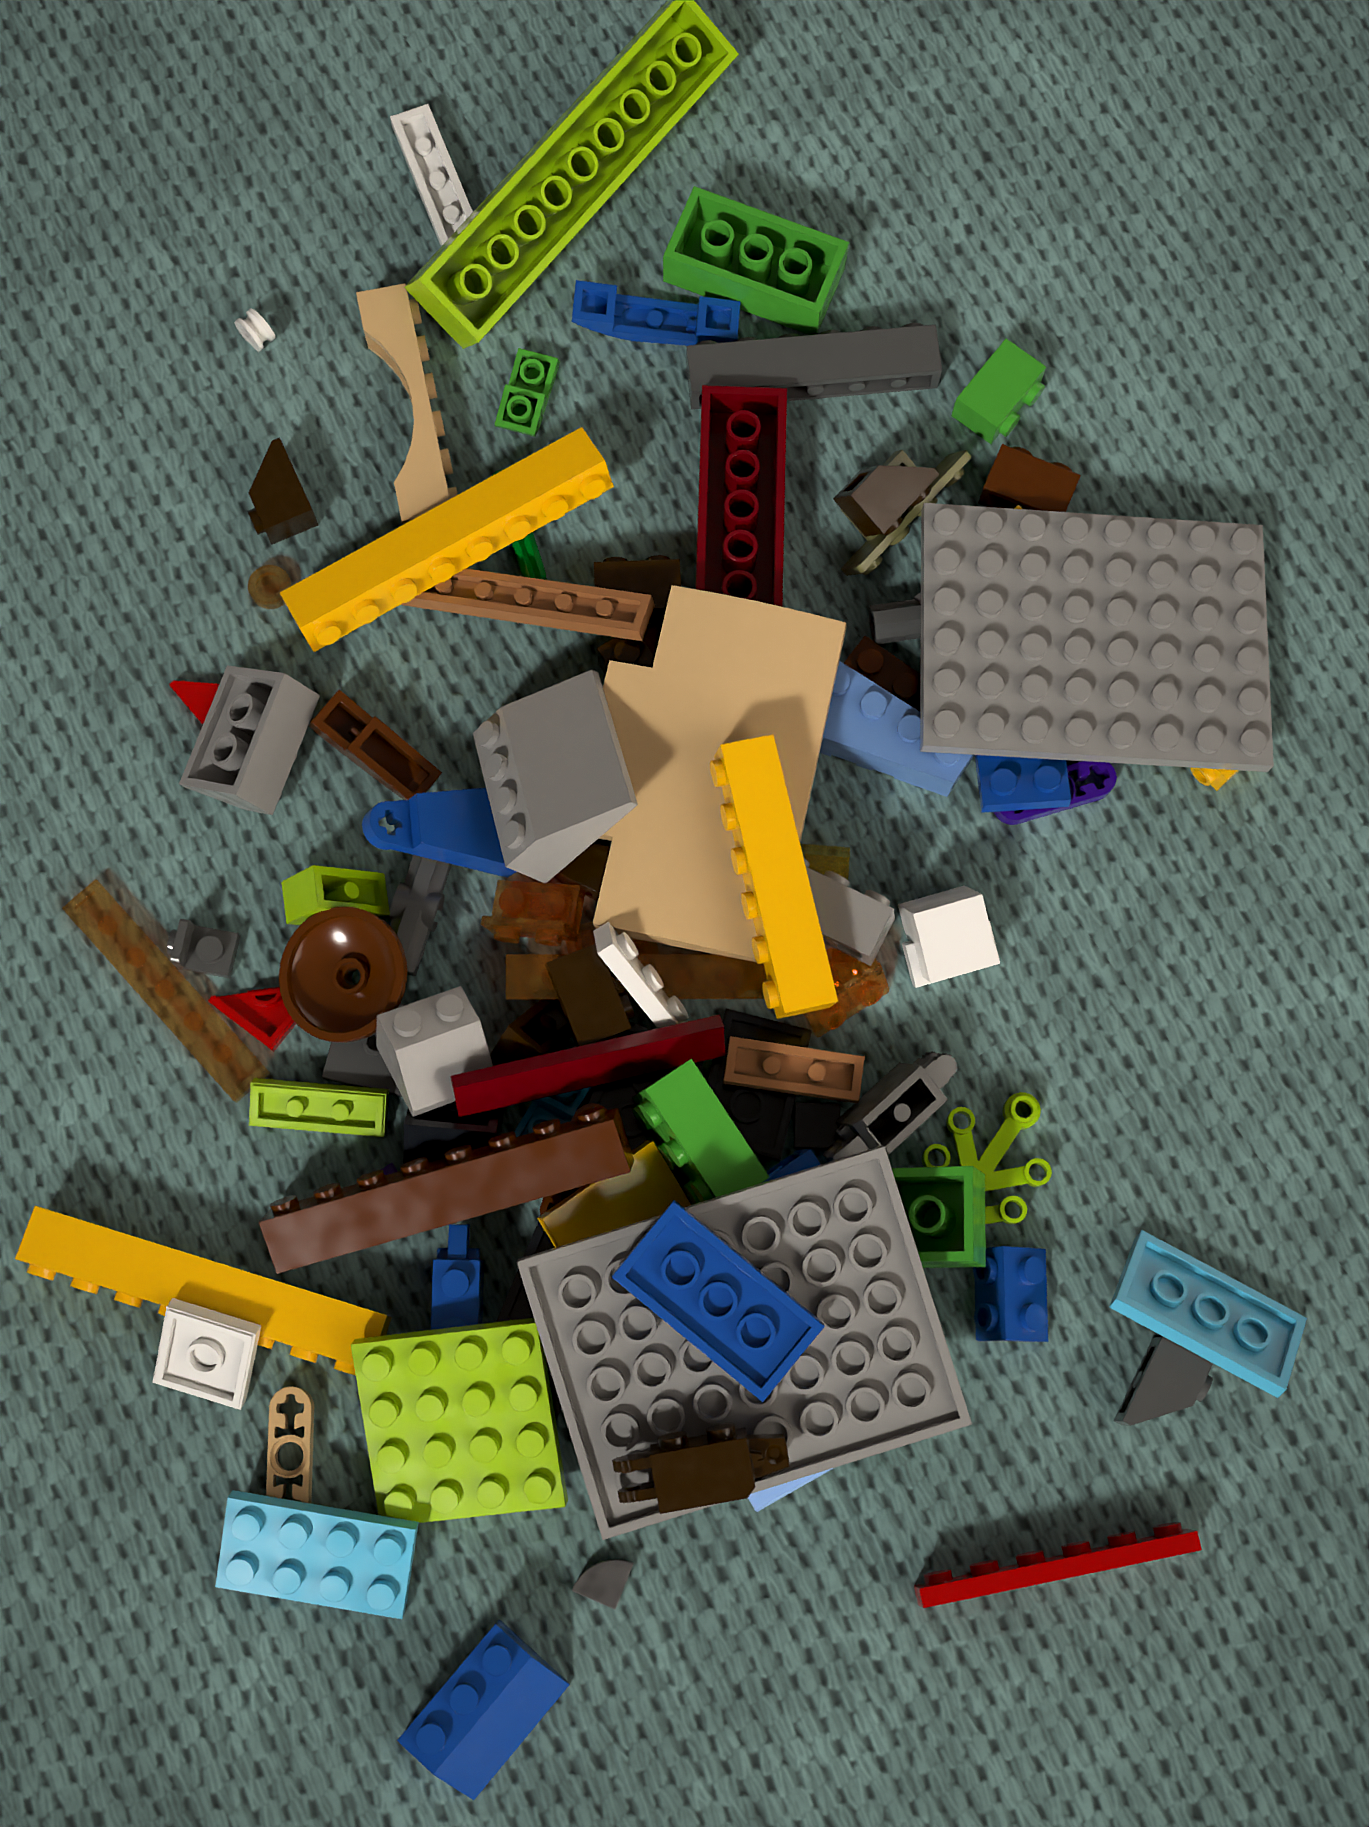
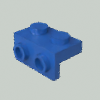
(1011, 1295)

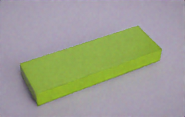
(318, 1107)

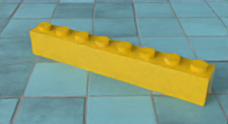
(447, 539)
(158, 1273)

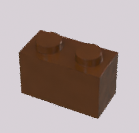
(1028, 482)

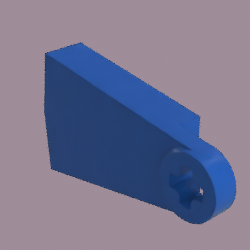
(441, 827)

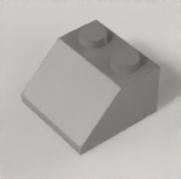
(429, 1044)

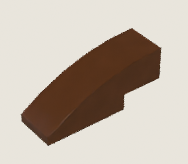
(374, 747)

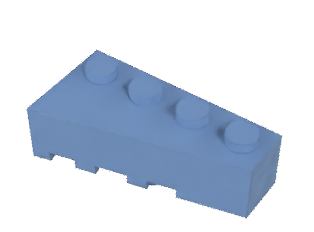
(884, 735)

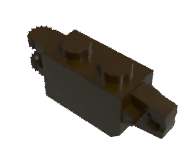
(702, 1467)

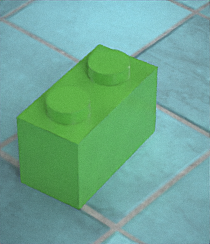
(999, 392)

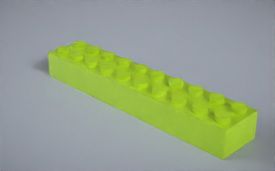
(571, 171)

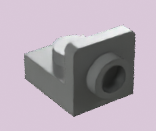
(203, 949)

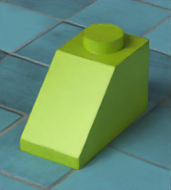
(330, 887)

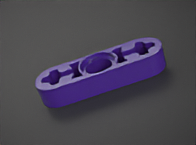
(1088, 792)

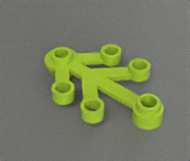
(994, 1153)

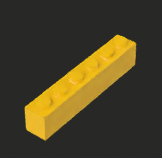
(774, 877)

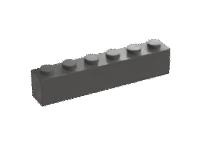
(820, 364)

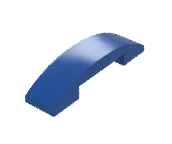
(654, 320)

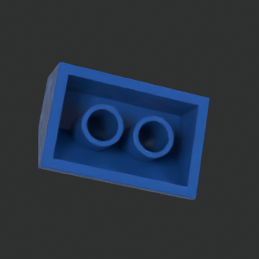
(483, 1711)

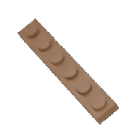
(541, 603)

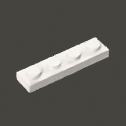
(432, 170)

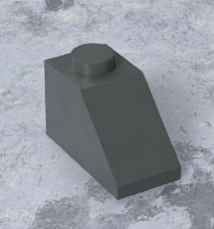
(1164, 1383)

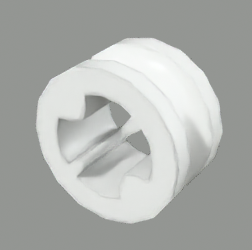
(255, 329)

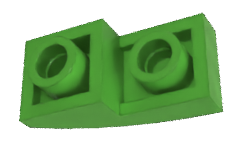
(527, 392)

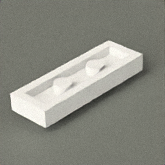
(640, 981)

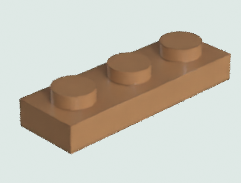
(794, 1070)

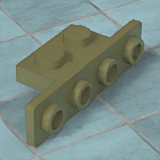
(869, 554)

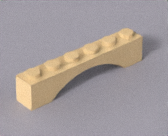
(390, 333)

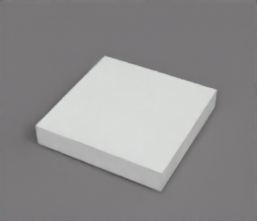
(206, 1353)

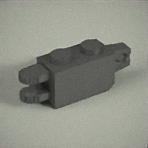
(894, 1106)

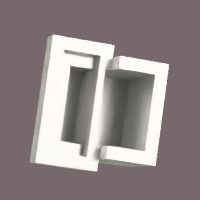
(947, 935)

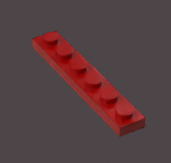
(1076, 1560)

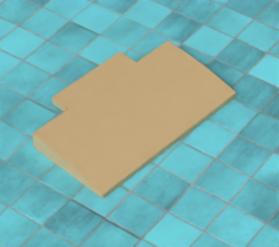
(717, 678)

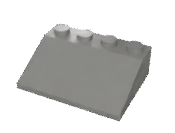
(553, 775)

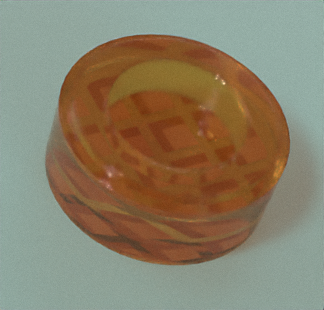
(266, 586)

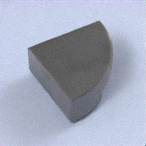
(604, 1581)

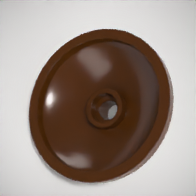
(320, 968)

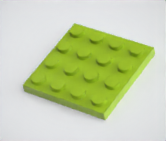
(460, 1422)

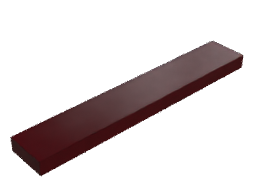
(588, 1065)

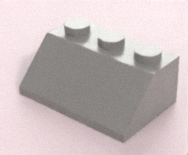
(250, 738)

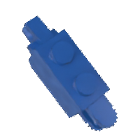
(457, 1282)

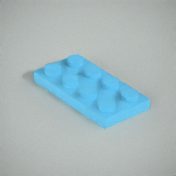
(1209, 1313)
(316, 1554)

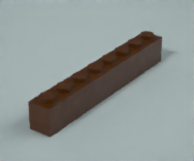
(447, 1189)

